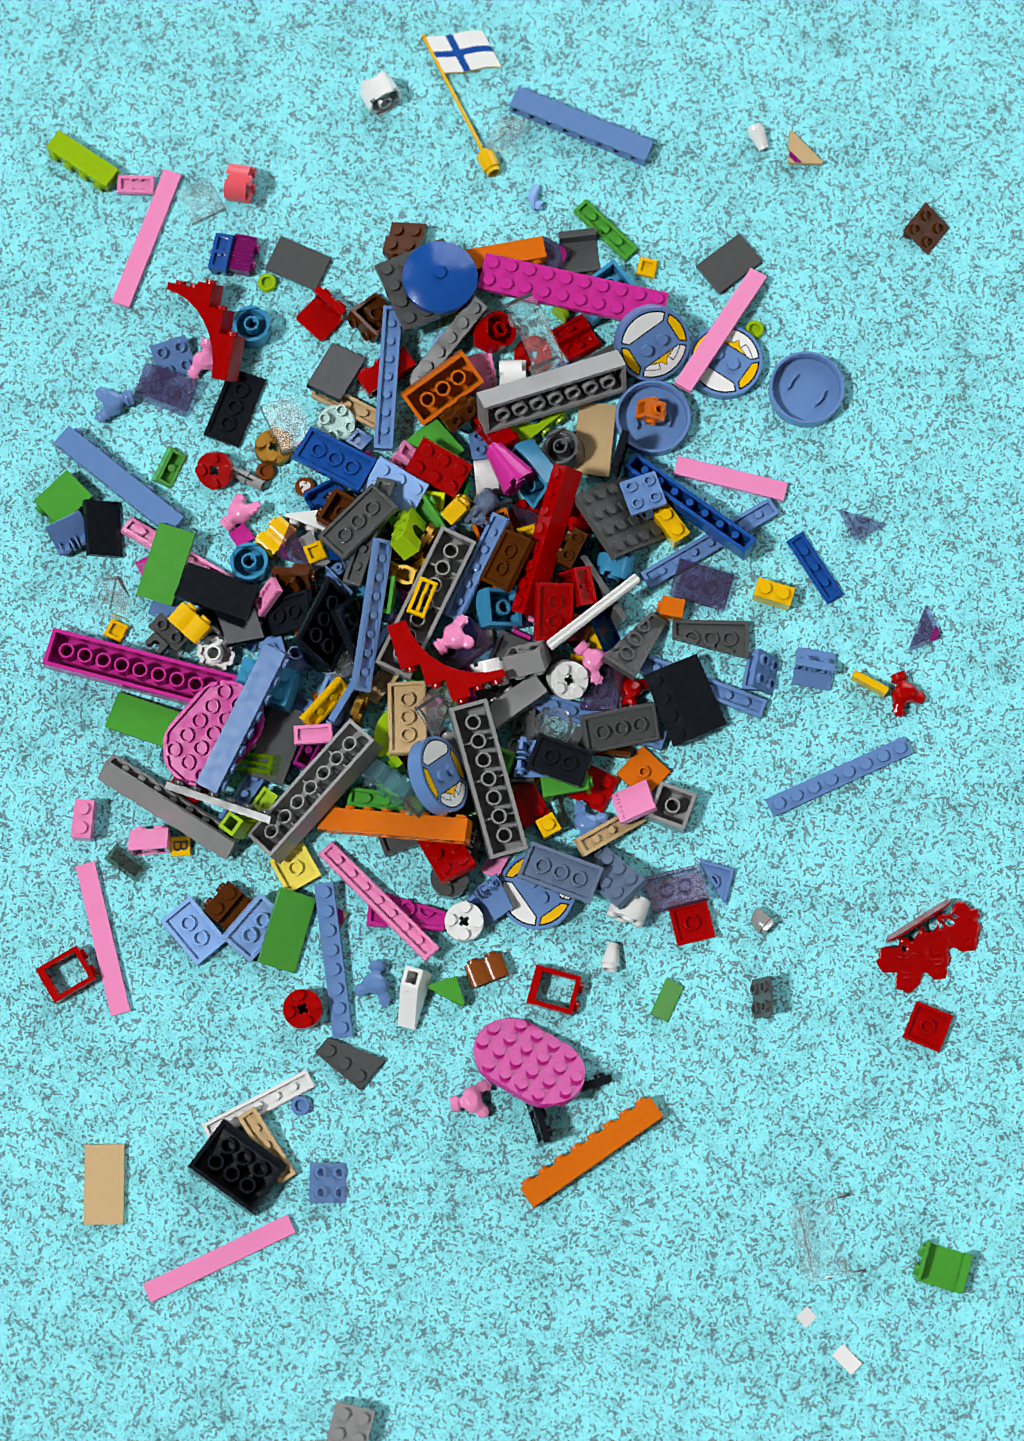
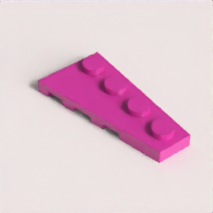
(424, 916)

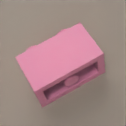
(84, 820)

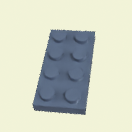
(560, 873)
(619, 880)

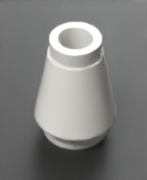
(758, 136)
(610, 960)

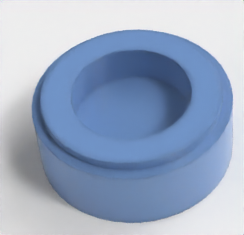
(300, 1105)

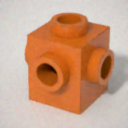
(650, 410)

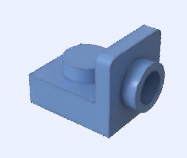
(359, 440)

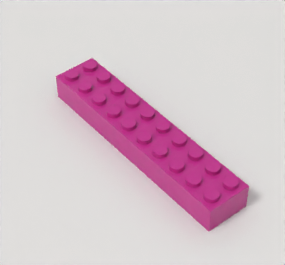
(128, 667)

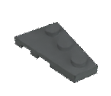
(349, 1061)

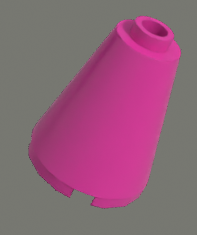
(508, 468)

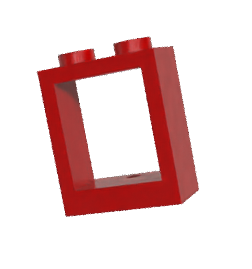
(580, 576)
(49, 984)
(578, 987)

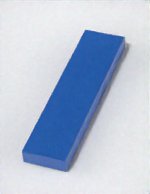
(814, 568)

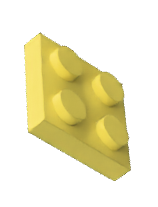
(296, 869)

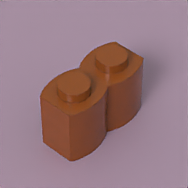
(486, 970)

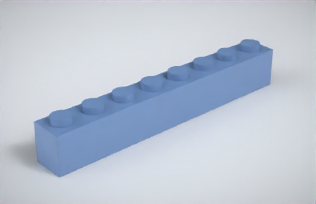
(581, 125)
(117, 479)
(243, 719)

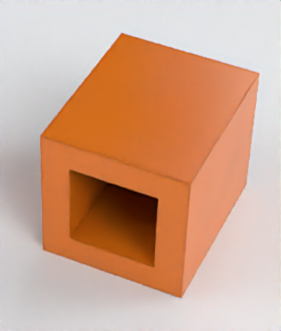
(671, 608)

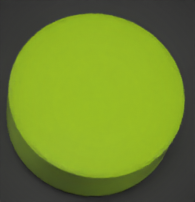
(267, 283)
(562, 314)
(755, 328)

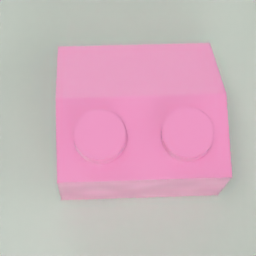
(149, 841)

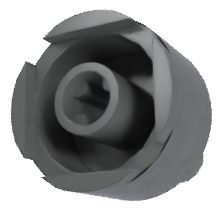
(563, 448)
(450, 890)

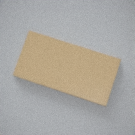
(596, 432)
(404, 723)
(104, 1184)

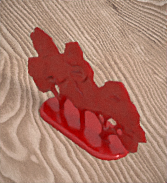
(929, 949)

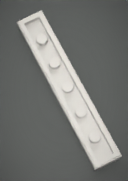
(265, 1101)

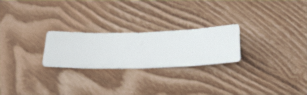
(842, 1354)

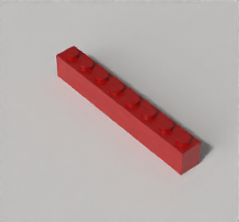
(548, 536)

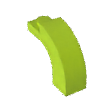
(381, 738)
(239, 825)

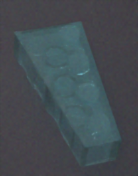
(394, 786)

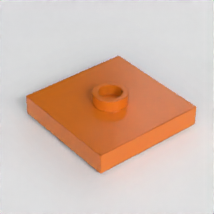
(643, 767)

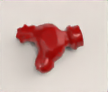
(632, 690)
(904, 693)

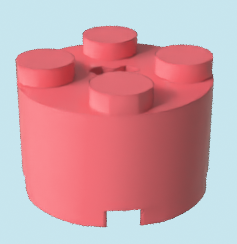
(239, 183)

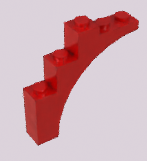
(226, 344)
(459, 682)

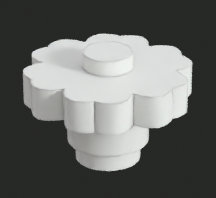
(215, 654)

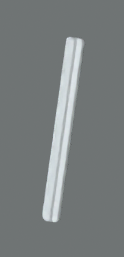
(593, 612)

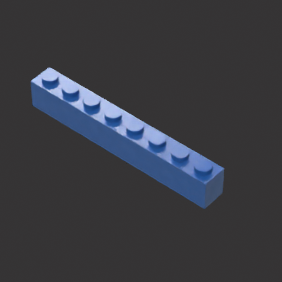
(695, 509)

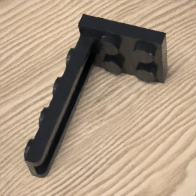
(538, 1115)

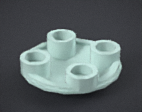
(337, 422)

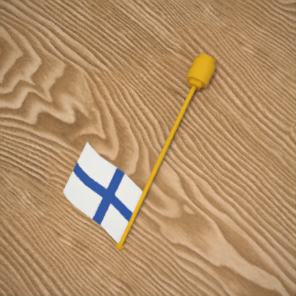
(463, 54)

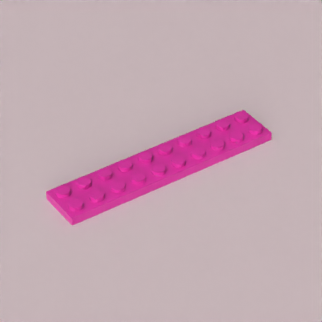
(564, 288)

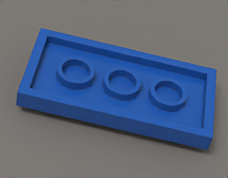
(334, 459)

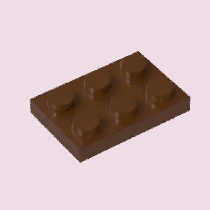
(507, 560)

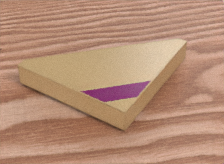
(800, 153)

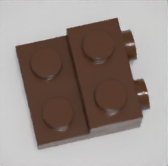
(404, 238)
(368, 317)
(458, 413)
(335, 504)
(571, 549)
(296, 579)
(226, 904)

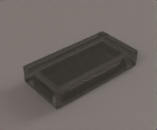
(561, 812)
(125, 862)

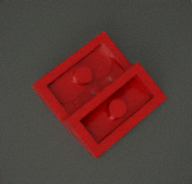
(576, 338)

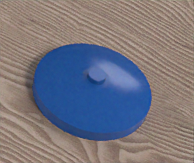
(440, 277)

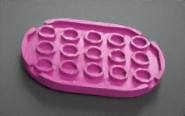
(197, 728)
(529, 1063)

